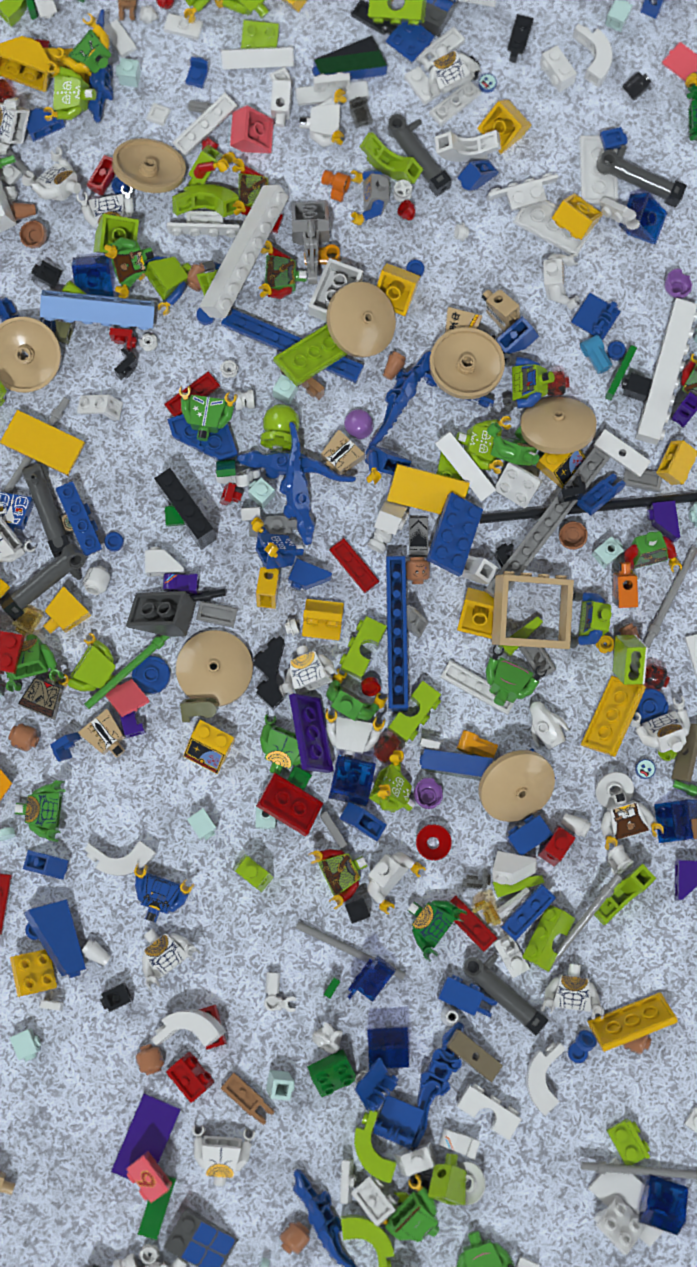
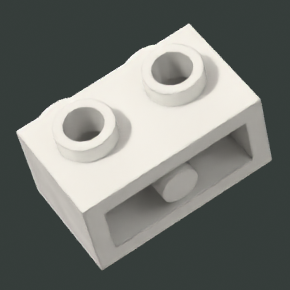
(558, 68)
(391, 517)

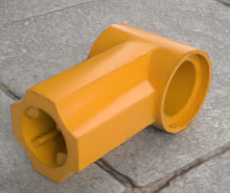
(324, 252)
(472, 744)

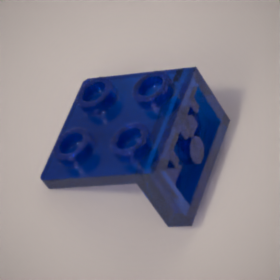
(372, 978)

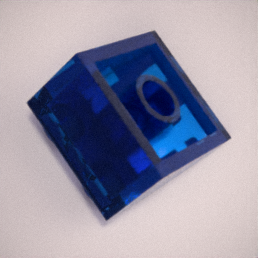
(650, 216)
(93, 275)
(352, 780)
(663, 1205)

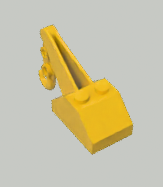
(26, 62)

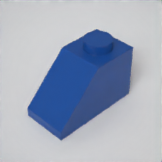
(39, 127)
(477, 174)
(517, 337)
(307, 575)
(363, 821)
(45, 864)

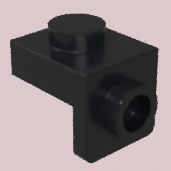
(127, 367)

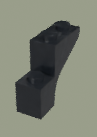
(268, 664)

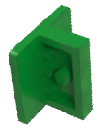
(331, 1073)

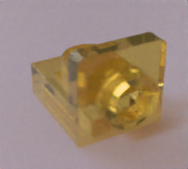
(27, 622)
(490, 914)

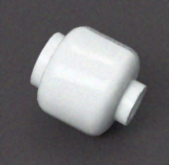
(96, 580)

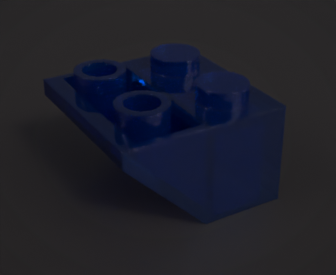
(676, 820)
(390, 1045)

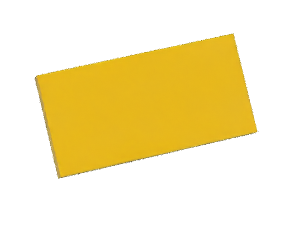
(42, 442)
(423, 488)
(613, 716)
(632, 1021)

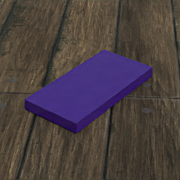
(311, 733)
(147, 1132)

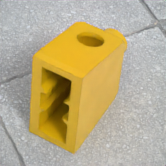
(267, 588)
(65, 612)

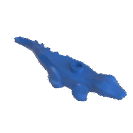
(101, 83)
(400, 395)
(276, 464)
(296, 491)
(435, 1078)
(321, 1218)

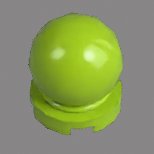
(277, 427)

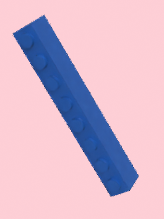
(396, 634)

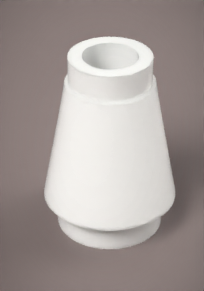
(576, 824)
(95, 952)
(446, 1011)

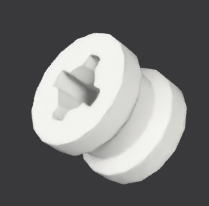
(405, 187)

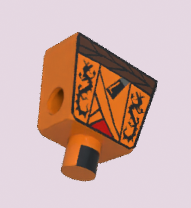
(625, 595)

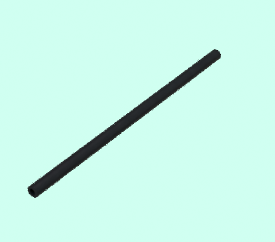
(610, 505)

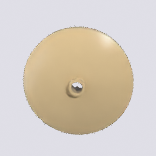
(148, 165)
(361, 319)
(43, 352)
(466, 363)
(558, 425)
(230, 677)
(516, 785)

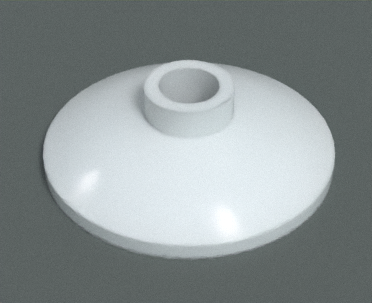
(622, 784)
(475, 1174)

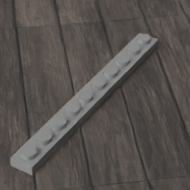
(549, 520)

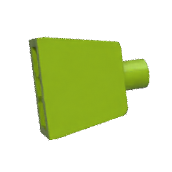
(253, 873)
(448, 1182)

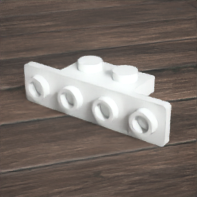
(326, 86)
(524, 194)
(203, 223)

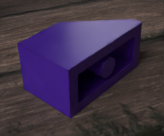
(665, 519)
(685, 878)

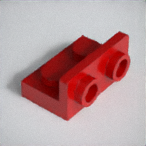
(190, 1077)

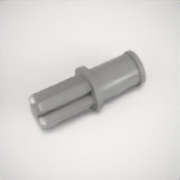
(197, 106)

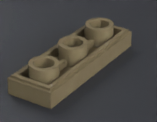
(686, 757)
(481, 1062)

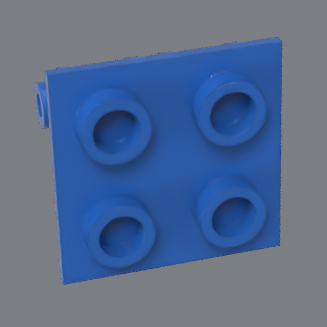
(410, 40)
(596, 316)
(374, 1084)
(398, 1121)

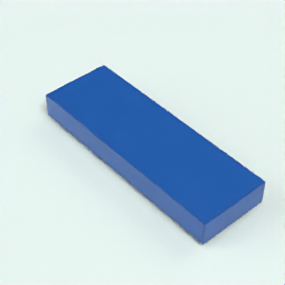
(528, 912)

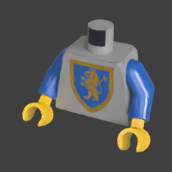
(374, 194)

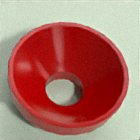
(437, 832)

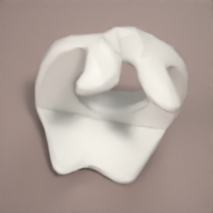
(327, 1038)

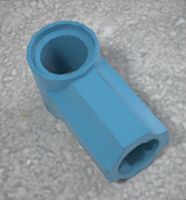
(594, 350)

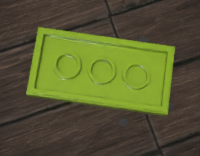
(309, 356)

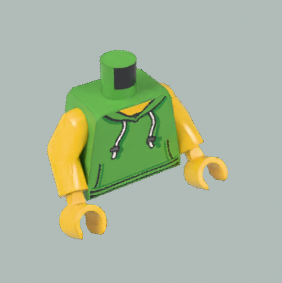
(90, 52)

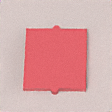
(681, 61)
(127, 698)

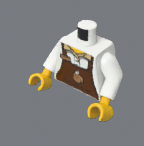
(627, 820)

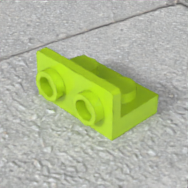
(628, 1143)

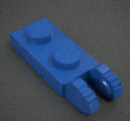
(600, 494)

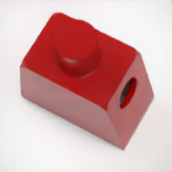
(557, 846)

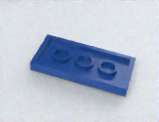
(454, 534)

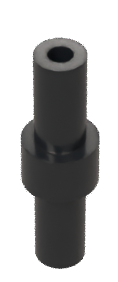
(207, 595)

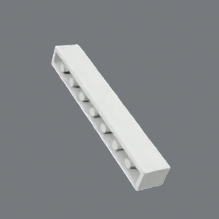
(244, 251)
(666, 372)

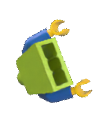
(167, 278)

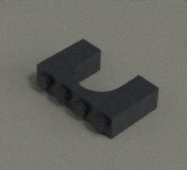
(176, 494)

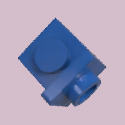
(197, 72)
(613, 138)
(63, 744)

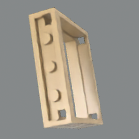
(500, 610)

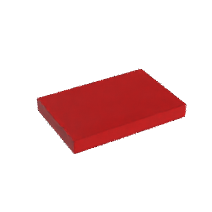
(289, 804)

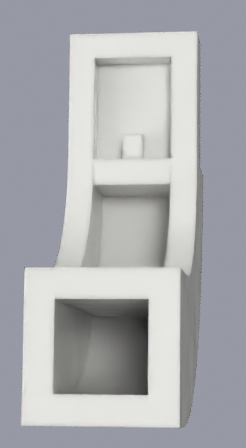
(601, 51)
(467, 149)
(479, 570)
(121, 866)
(199, 1022)
(536, 1080)

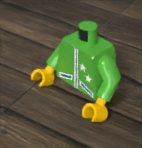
(206, 413)

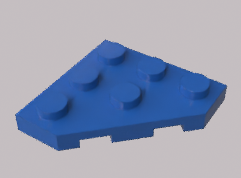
(219, 445)

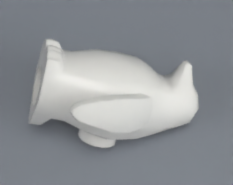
(546, 726)

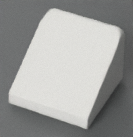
(250, 513)

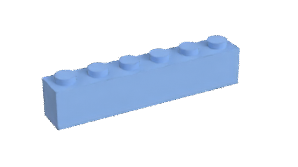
(97, 309)

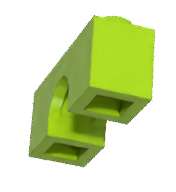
(411, 12)
(369, 632)
(426, 699)
(539, 950)

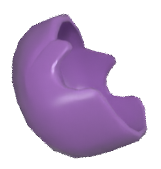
(678, 284)
(359, 424)
(428, 793)

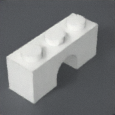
(505, 1119)

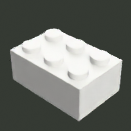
(332, 279)

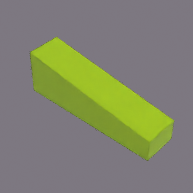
(523, 633)
(505, 889)

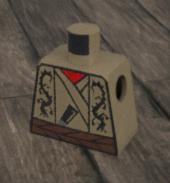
(43, 697)

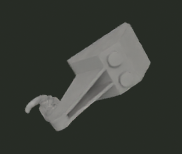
(310, 229)

